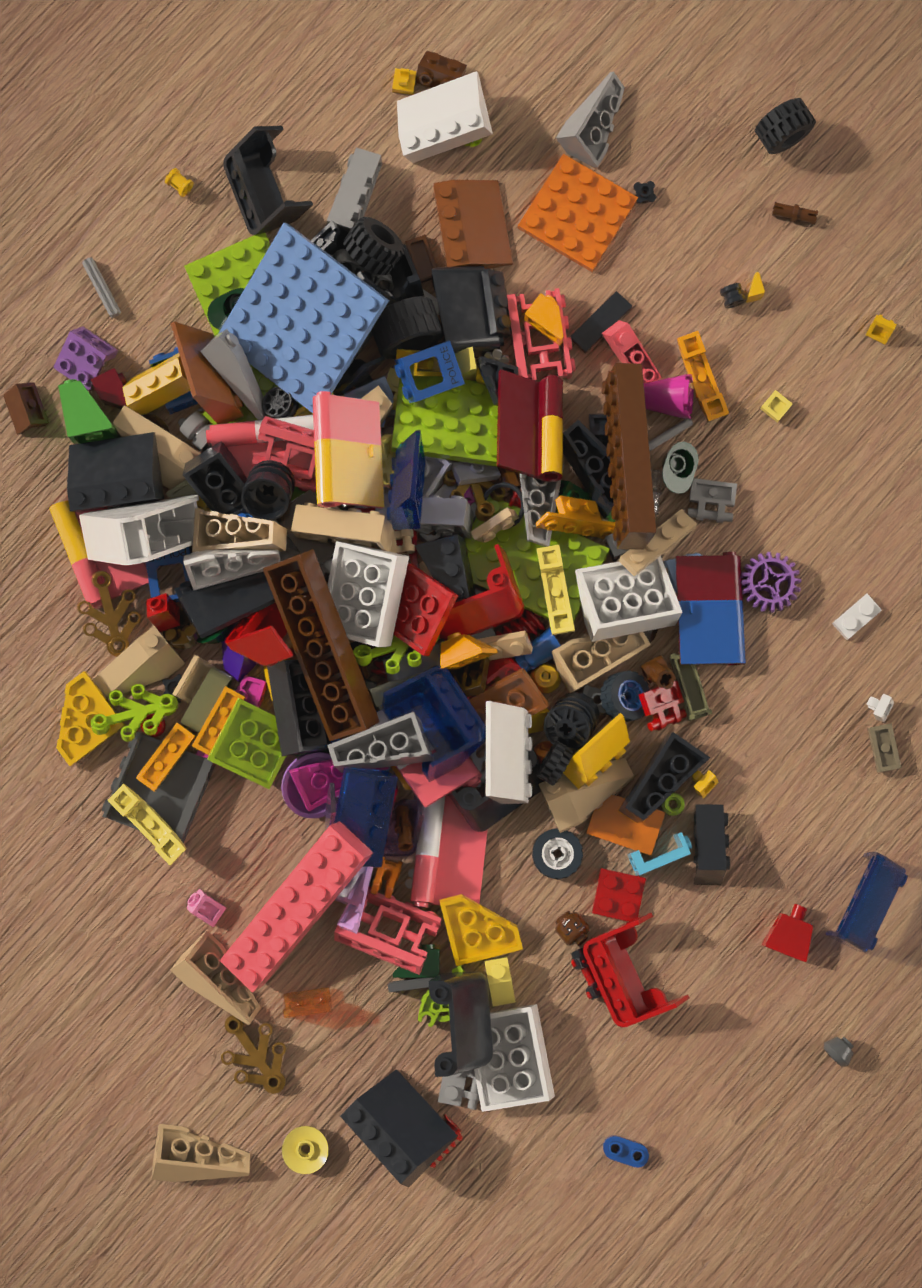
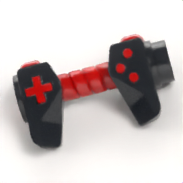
(580, 962)

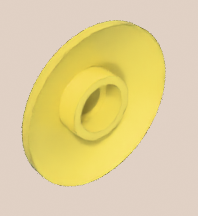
(298, 1160)

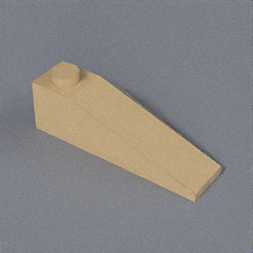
(171, 450)
(143, 663)

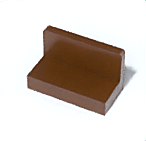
(25, 407)

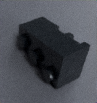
(449, 564)
(710, 844)

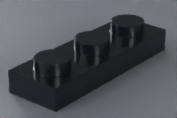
(496, 303)

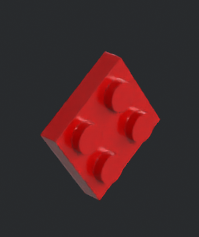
(618, 895)

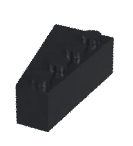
(590, 463)
(663, 775)

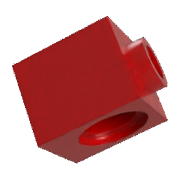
(163, 612)

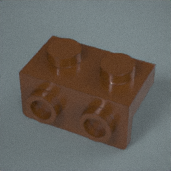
(437, 70)

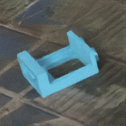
(641, 867)

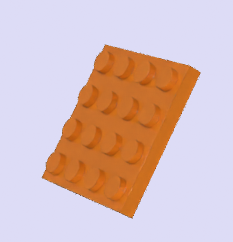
(577, 212)

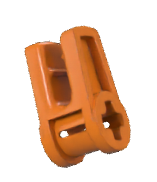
(390, 872)

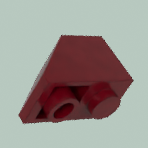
(110, 388)

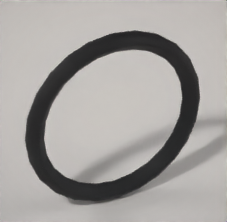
(511, 486)

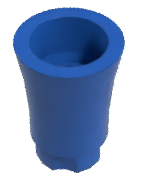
(541, 651)

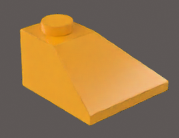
(463, 650)

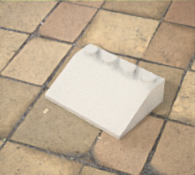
(443, 118)
(367, 591)
(622, 604)
(507, 753)
(519, 1062)

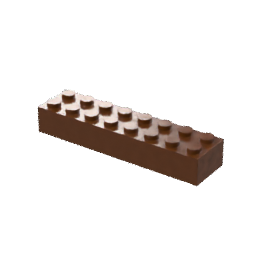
(629, 457)
(321, 645)

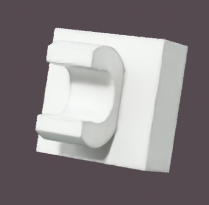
(881, 707)

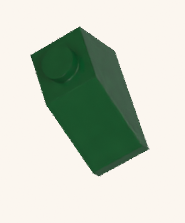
(430, 968)

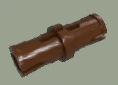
(795, 213)
(403, 828)

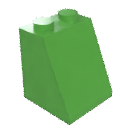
(83, 415)

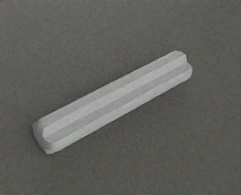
(101, 287)

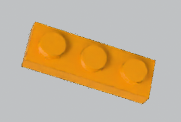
(214, 723)
(165, 757)

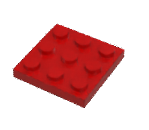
(422, 610)

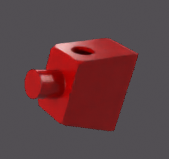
(790, 934)

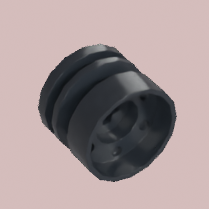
(268, 490)
(572, 720)

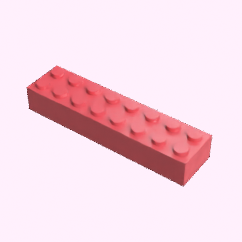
(296, 906)

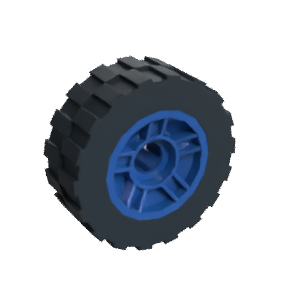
(614, 693)

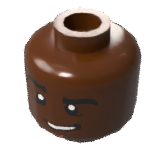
(572, 928)

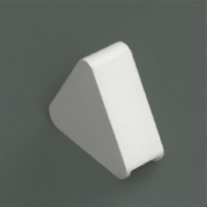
(139, 530)

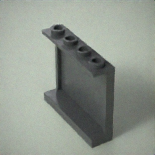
(177, 795)

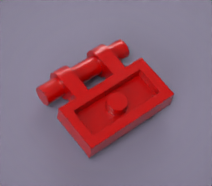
(659, 699)

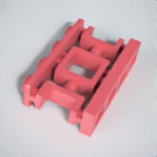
(523, 339)
(298, 439)
(385, 947)

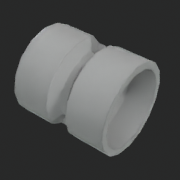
(195, 428)

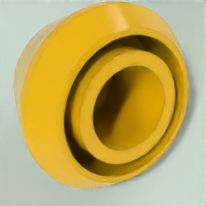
(545, 684)

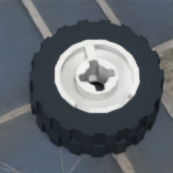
(557, 867)

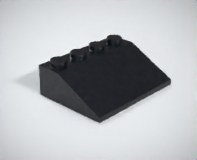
(114, 472)
(225, 602)
(399, 1127)

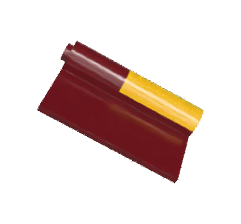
(530, 426)

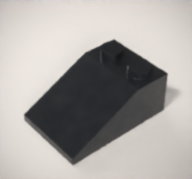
(217, 479)

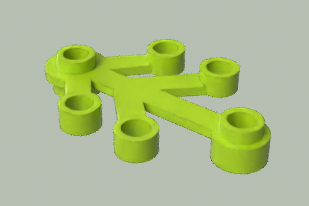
(365, 654)
(136, 712)

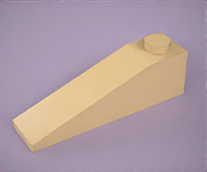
(583, 661)
(572, 806)
(205, 974)
(189, 1157)

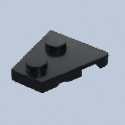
(490, 372)

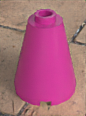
(670, 396)

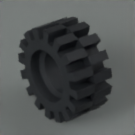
(555, 763)

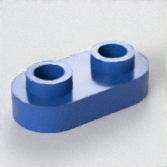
(626, 1151)

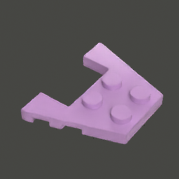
(354, 896)

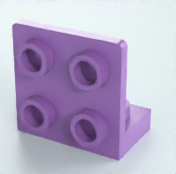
(83, 356)

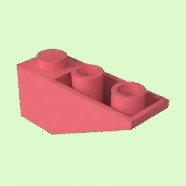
(630, 350)

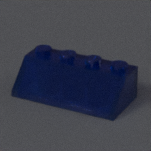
(407, 484)
(366, 807)

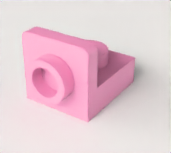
(205, 907)

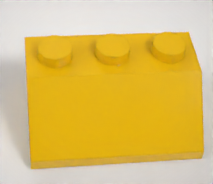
(156, 386)
(598, 753)

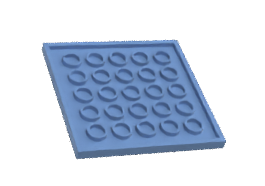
(303, 316)

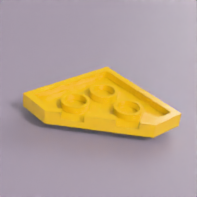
(81, 704)
(477, 931)

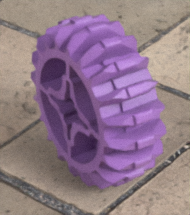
(774, 590)

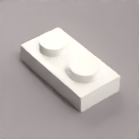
(856, 616)

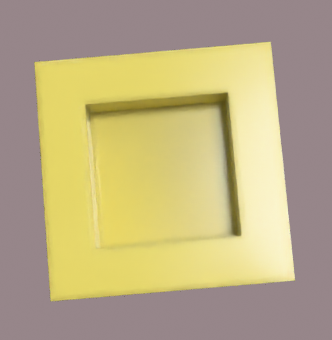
(776, 406)

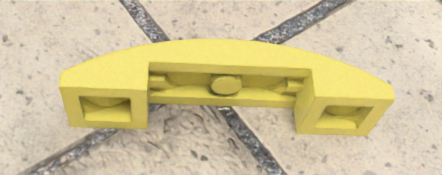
(555, 590)
(149, 823)

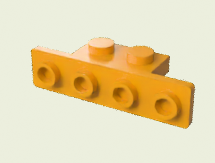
(576, 517)

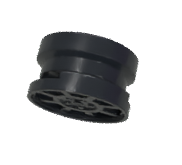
(279, 404)

